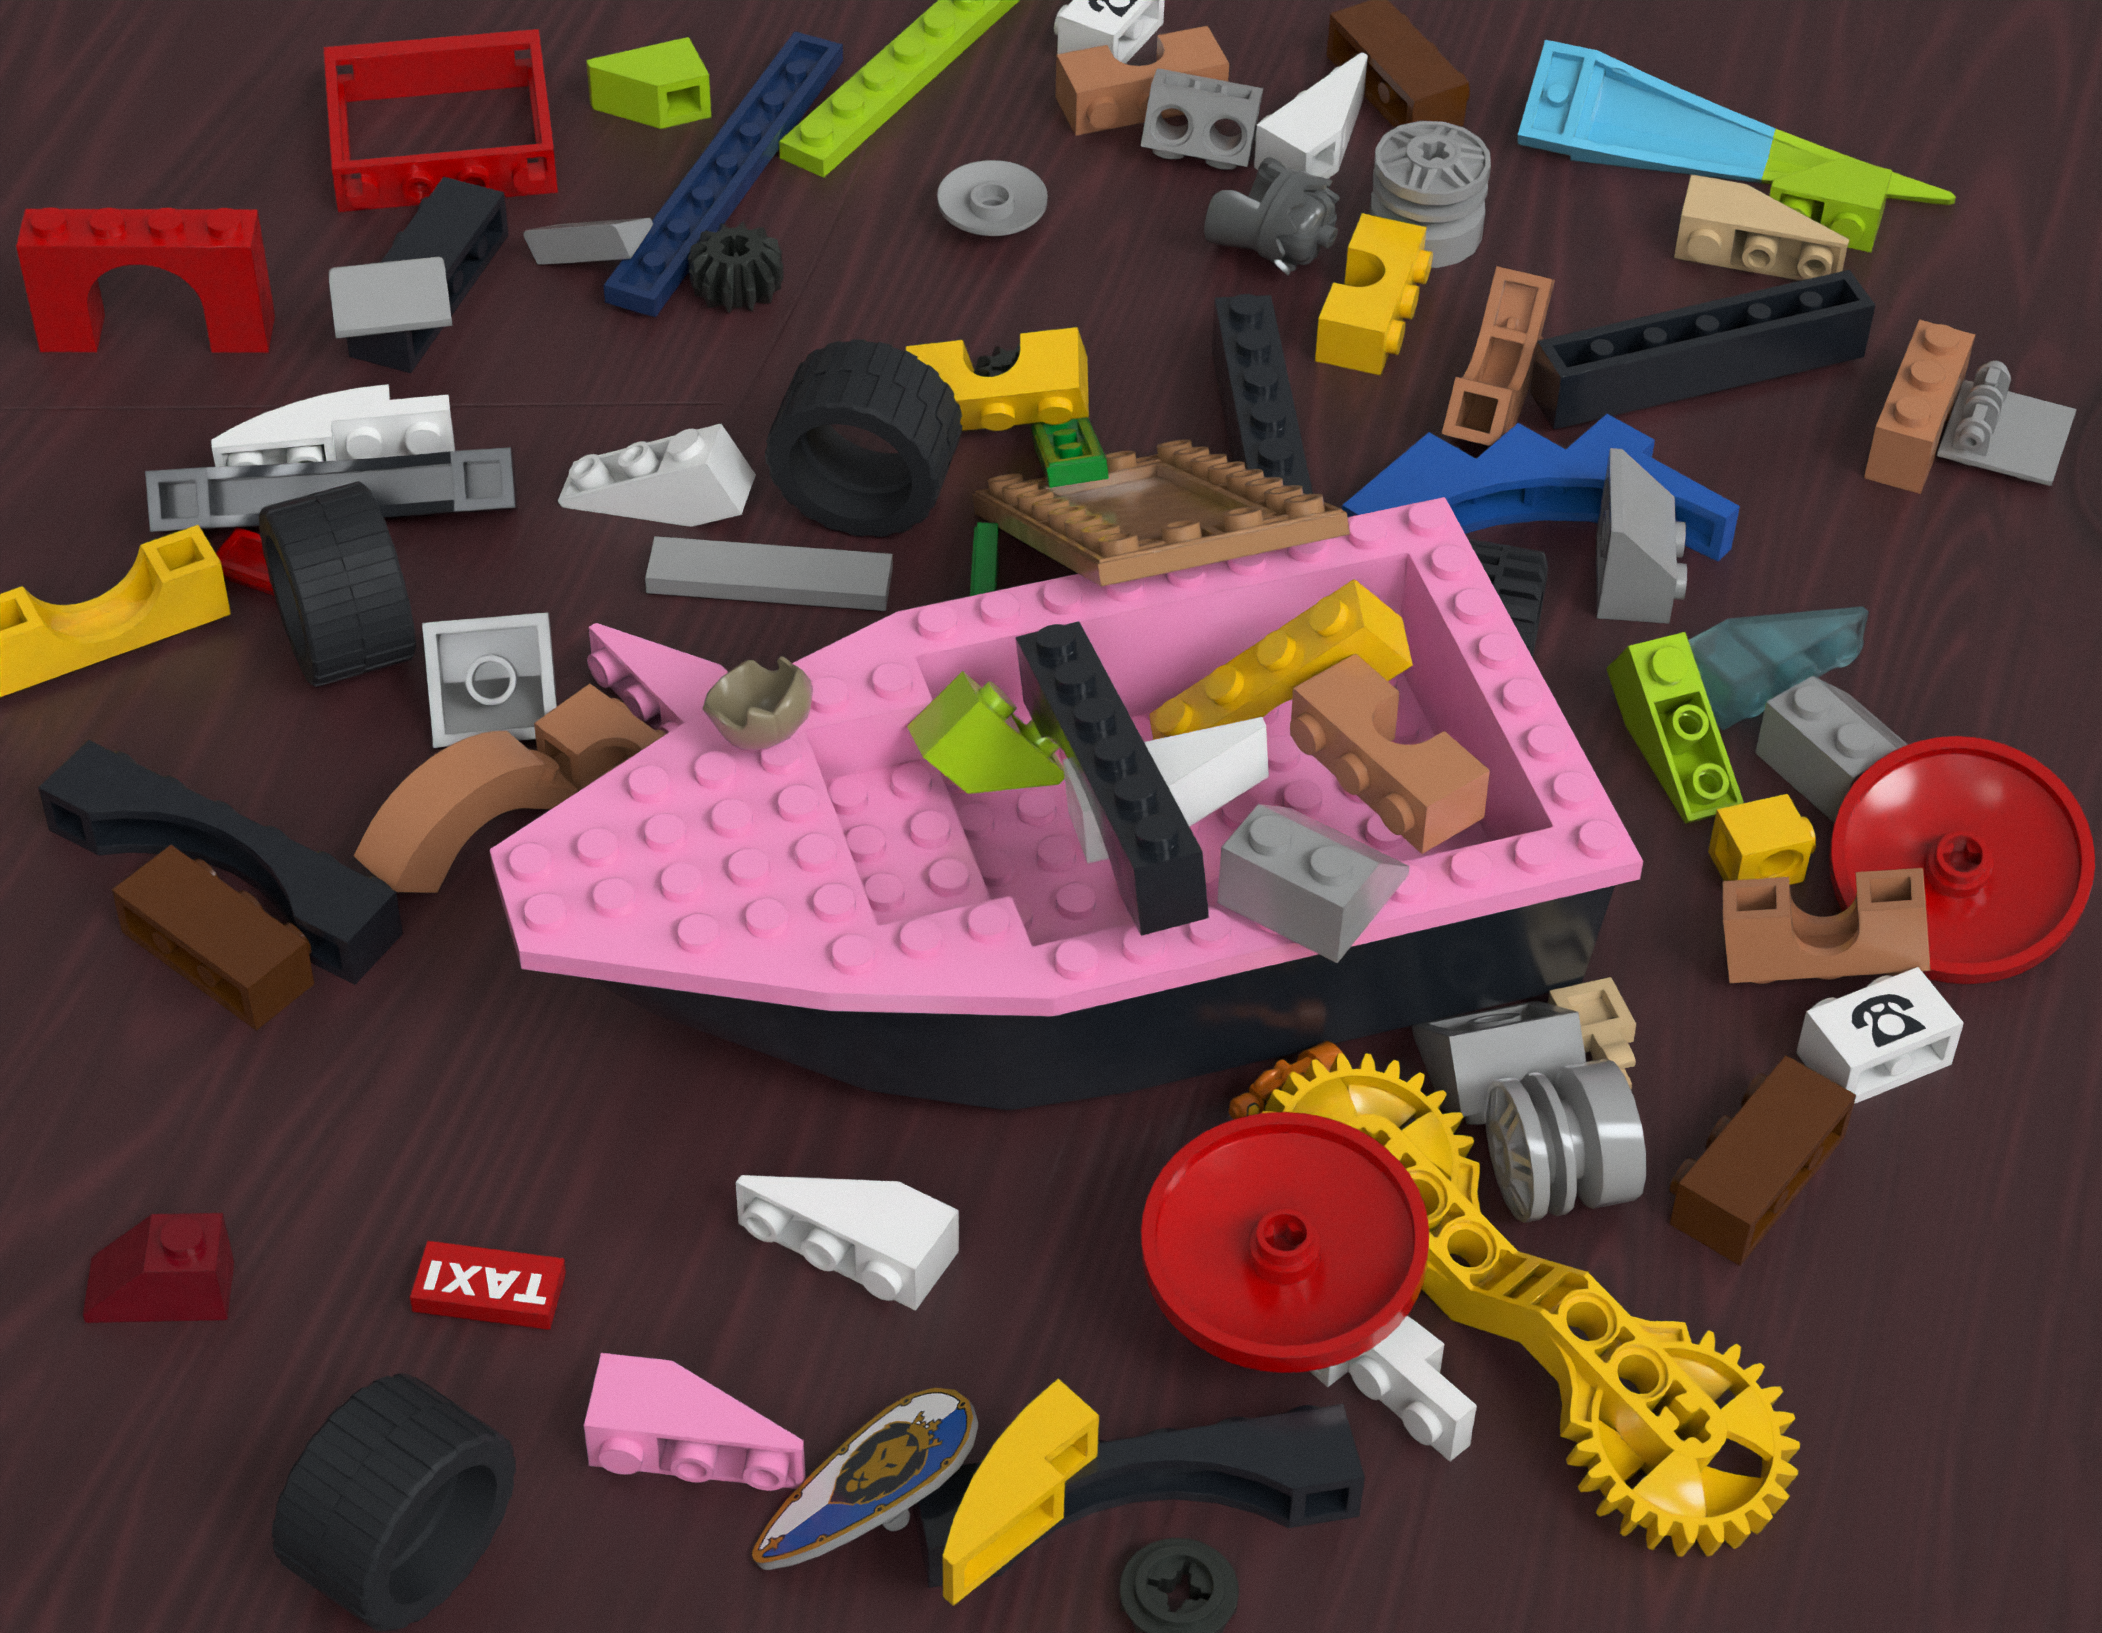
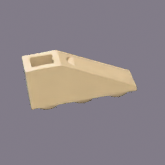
(1752, 232)

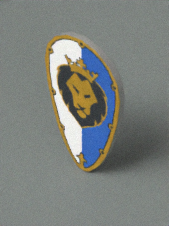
(872, 1478)

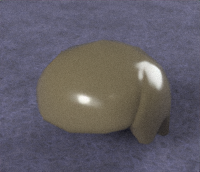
(759, 705)

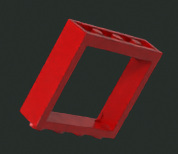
(434, 68)

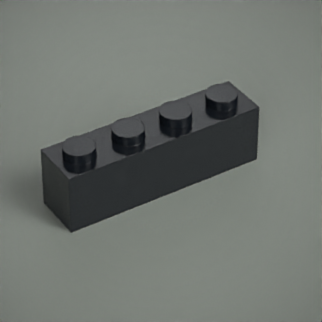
(465, 229)

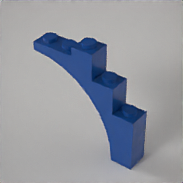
(1537, 480)

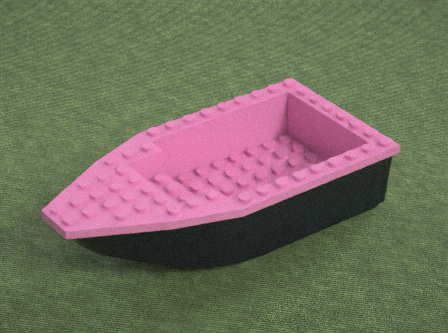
(961, 943)

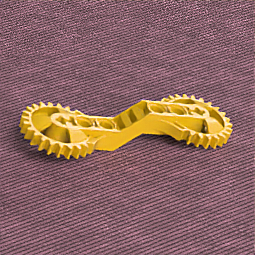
(1536, 1303)

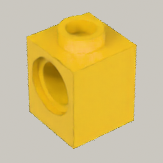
(1762, 841)

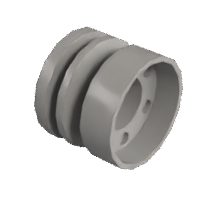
(1436, 180)
(1565, 1140)

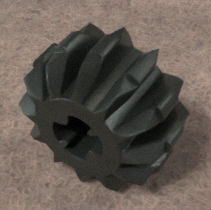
(736, 267)

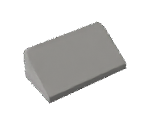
(587, 241)
(389, 297)

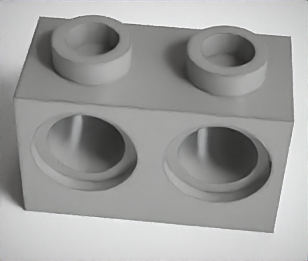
(1203, 103)

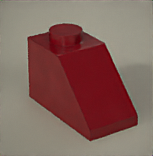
(163, 1272)

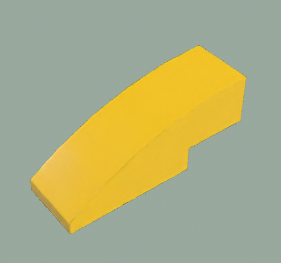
(1019, 1488)

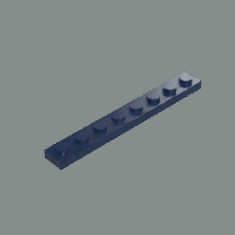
(724, 172)

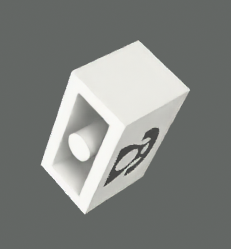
(1114, 23)
(1881, 1035)

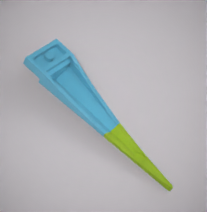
(1626, 118)

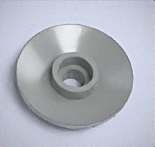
(992, 198)

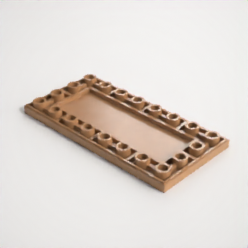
(1158, 514)

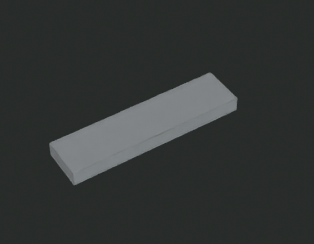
(769, 573)

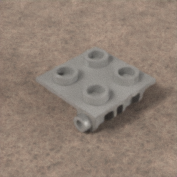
(2006, 428)

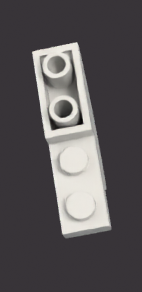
(340, 427)
(1408, 1380)

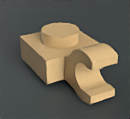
(1603, 1020)

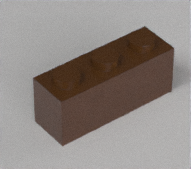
(1404, 70)
(214, 936)
(1760, 1158)

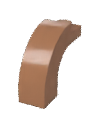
(1496, 383)
(449, 800)

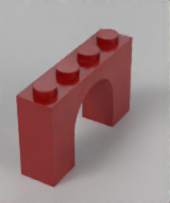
(208, 248)

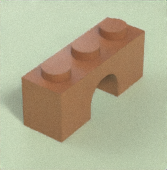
(1107, 94)
(1919, 406)
(591, 735)
(1416, 789)
(1778, 941)

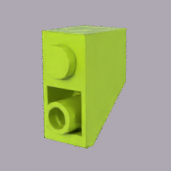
(652, 84)
(1840, 196)
(980, 741)

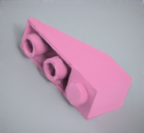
(650, 678)
(674, 1423)

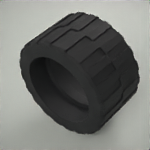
(879, 392)
(337, 583)
(393, 1501)

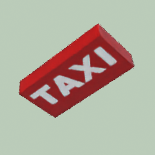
(488, 1285)

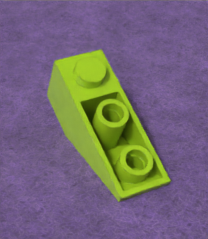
(1675, 725)

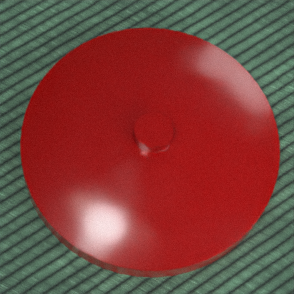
(1996, 846)
(1285, 1242)

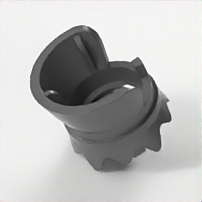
(1281, 219)

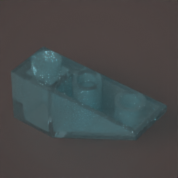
(1765, 655)

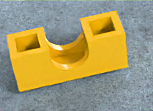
(1365, 315)
(1042, 386)

